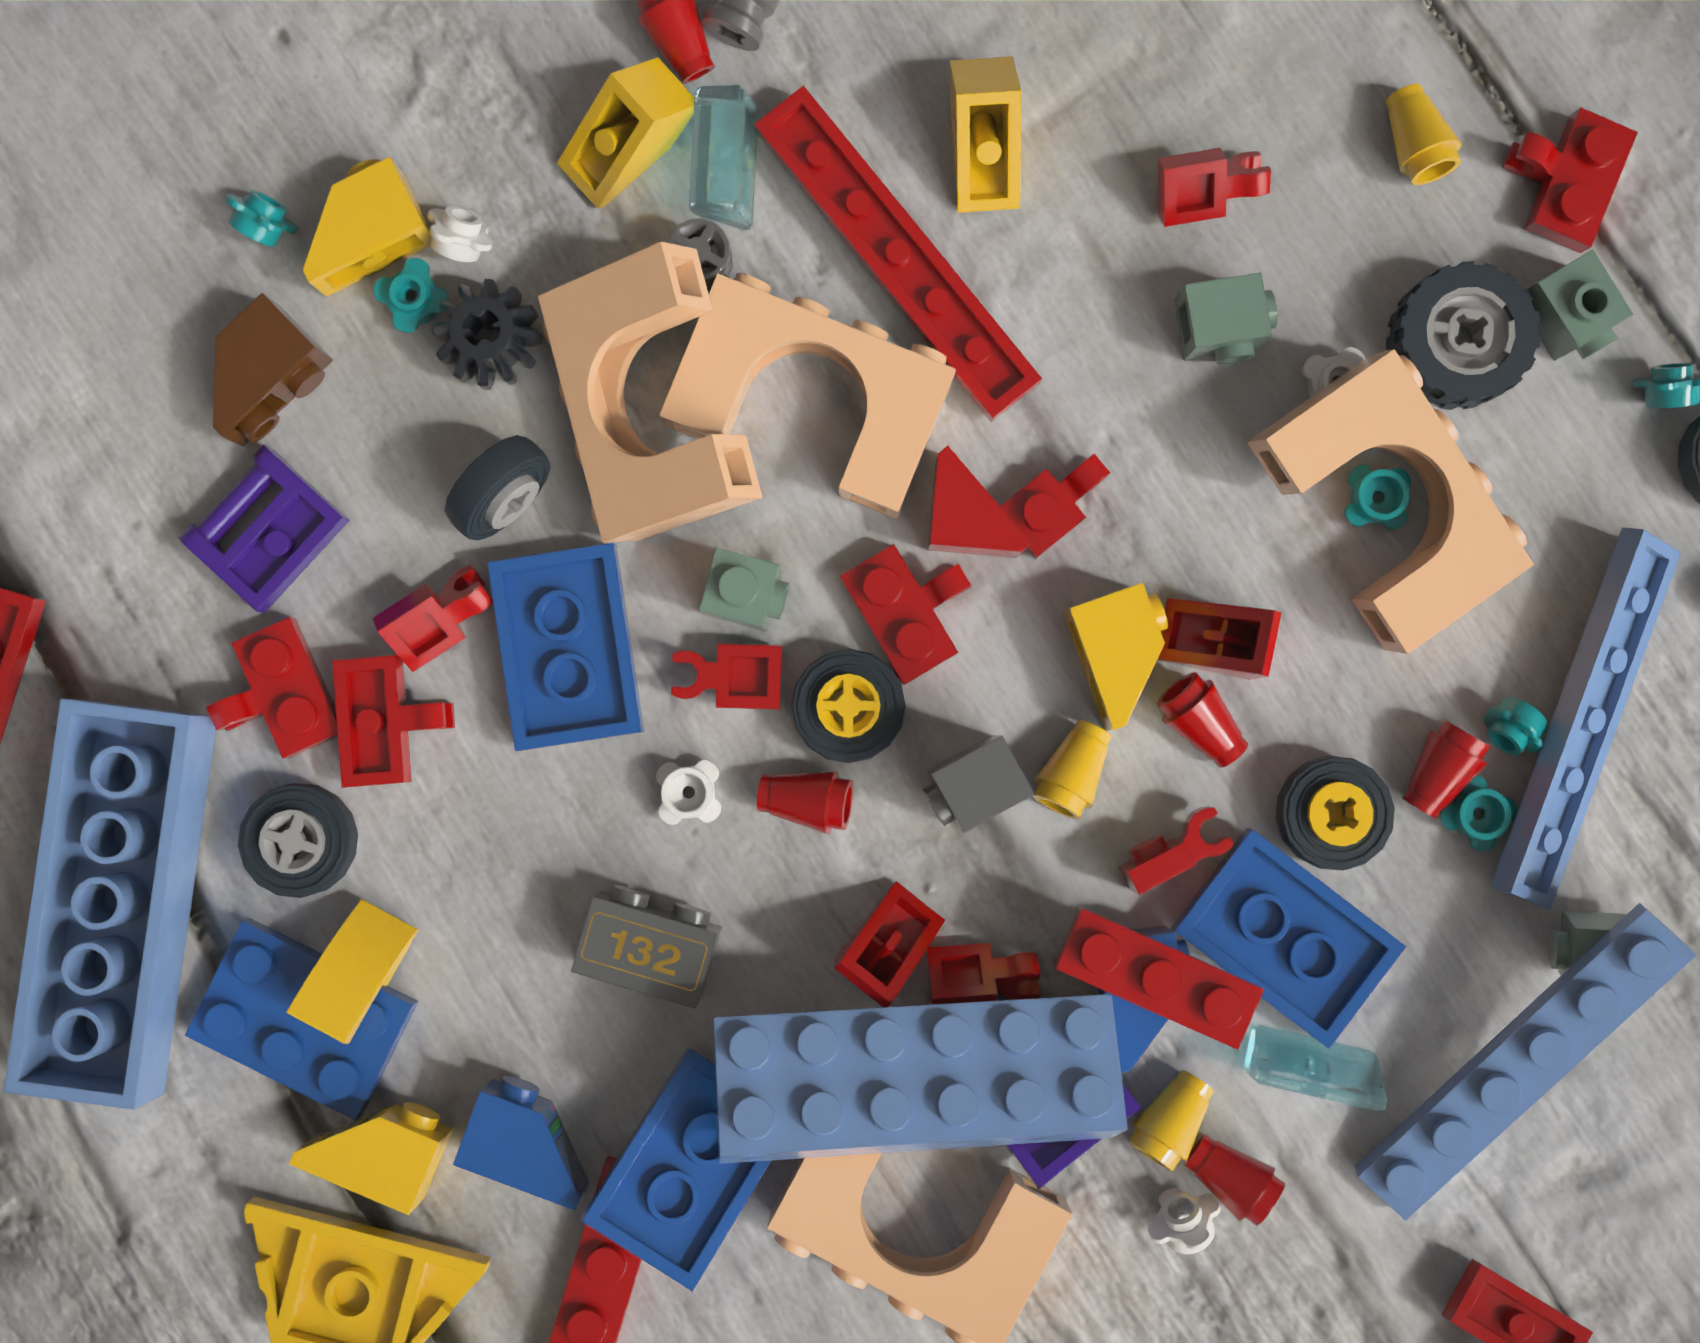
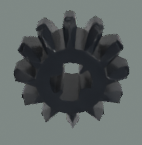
(491, 312)

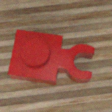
(741, 676)

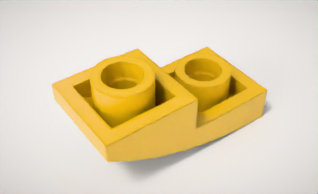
(352, 971)

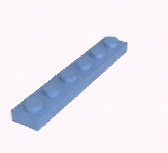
(1586, 717)
(1524, 1060)

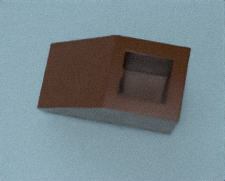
(260, 369)

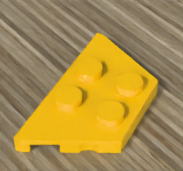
(353, 1280)

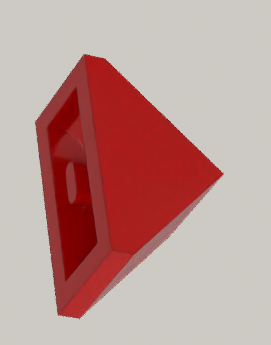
(967, 516)
(1220, 637)
(888, 944)

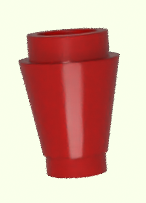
(677, 35)
(1201, 718)
(1444, 768)
(808, 799)
(1235, 1179)

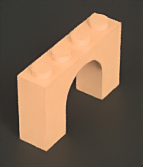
(755, 329)
(593, 336)
(1466, 542)
(969, 1290)

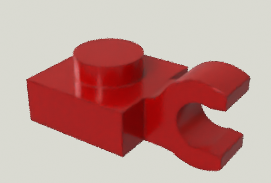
(1200, 182)
(1048, 508)
(428, 624)
(1159, 860)
(972, 975)

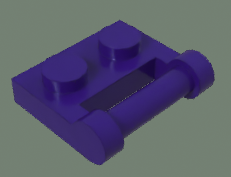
(277, 541)

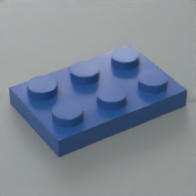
(565, 647)
(1288, 935)
(248, 1023)
(667, 1188)

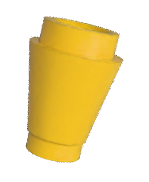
(1421, 136)
(1073, 771)
(1172, 1121)

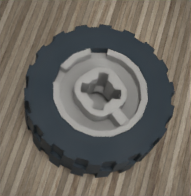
(1466, 333)

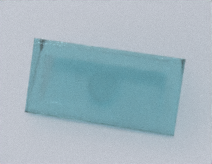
(724, 155)
(1309, 1068)

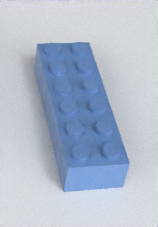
(110, 904)
(917, 1078)

